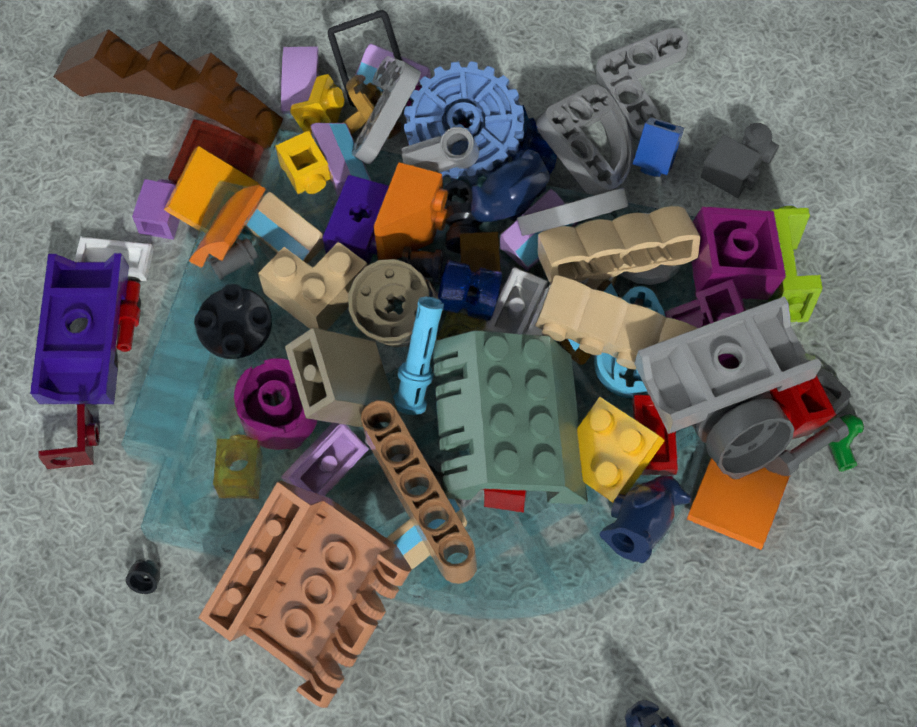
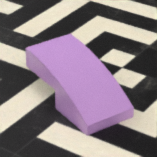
(299, 73)

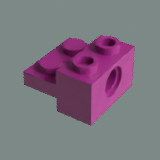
(709, 307)

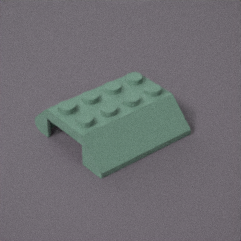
(510, 413)

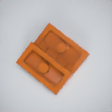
(228, 225)
(740, 506)

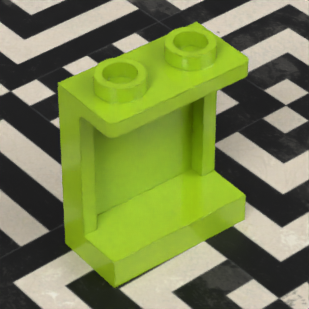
(800, 291)

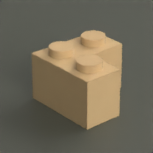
(312, 294)

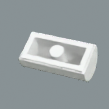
(517, 303)

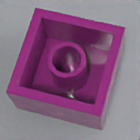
(740, 248)

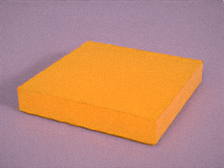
(197, 185)

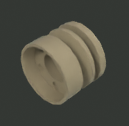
(373, 298)

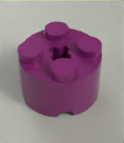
(258, 406)

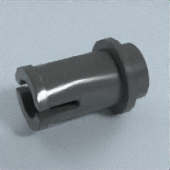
(237, 256)

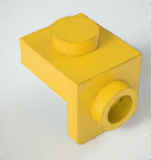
(323, 104)

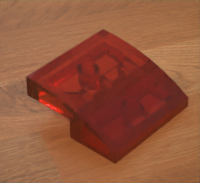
(223, 144)

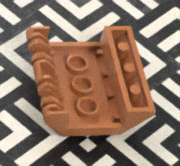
(307, 587)

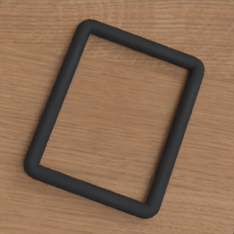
(346, 25)

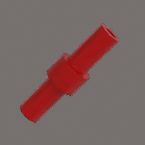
(128, 317)

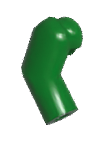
(841, 450)

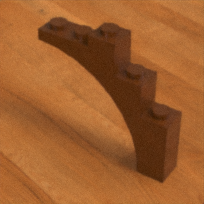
(155, 71)

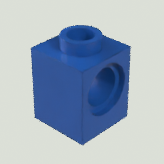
(658, 147)

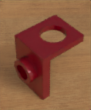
(81, 455)

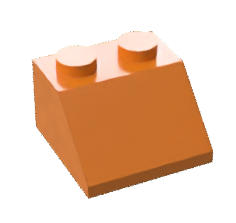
(410, 211)

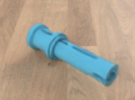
(416, 371)

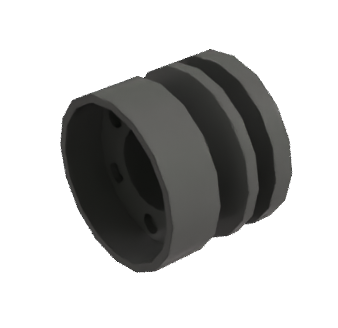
(746, 434)

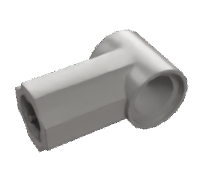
(436, 152)

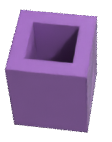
(150, 213)

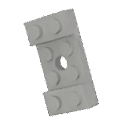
(690, 381)

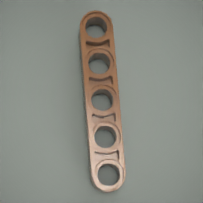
(424, 507)

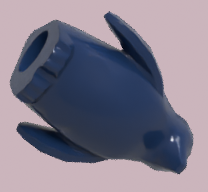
(510, 188)
(643, 517)

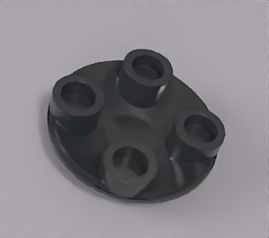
(233, 322)

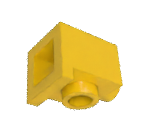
(303, 163)

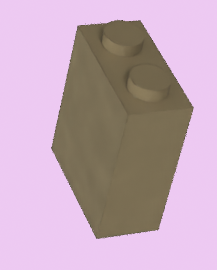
(337, 375)

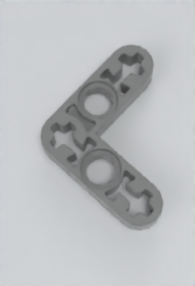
(628, 74)
(398, 82)

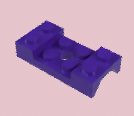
(81, 364)

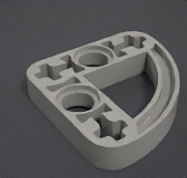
(560, 122)
(573, 212)

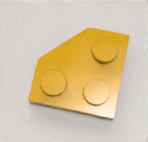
(614, 449)

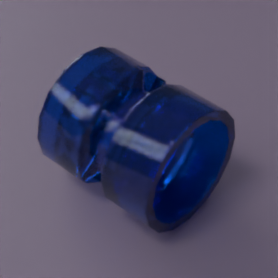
(455, 287)

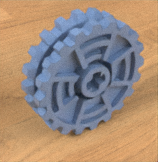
(479, 100)

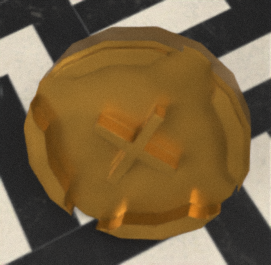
(365, 99)

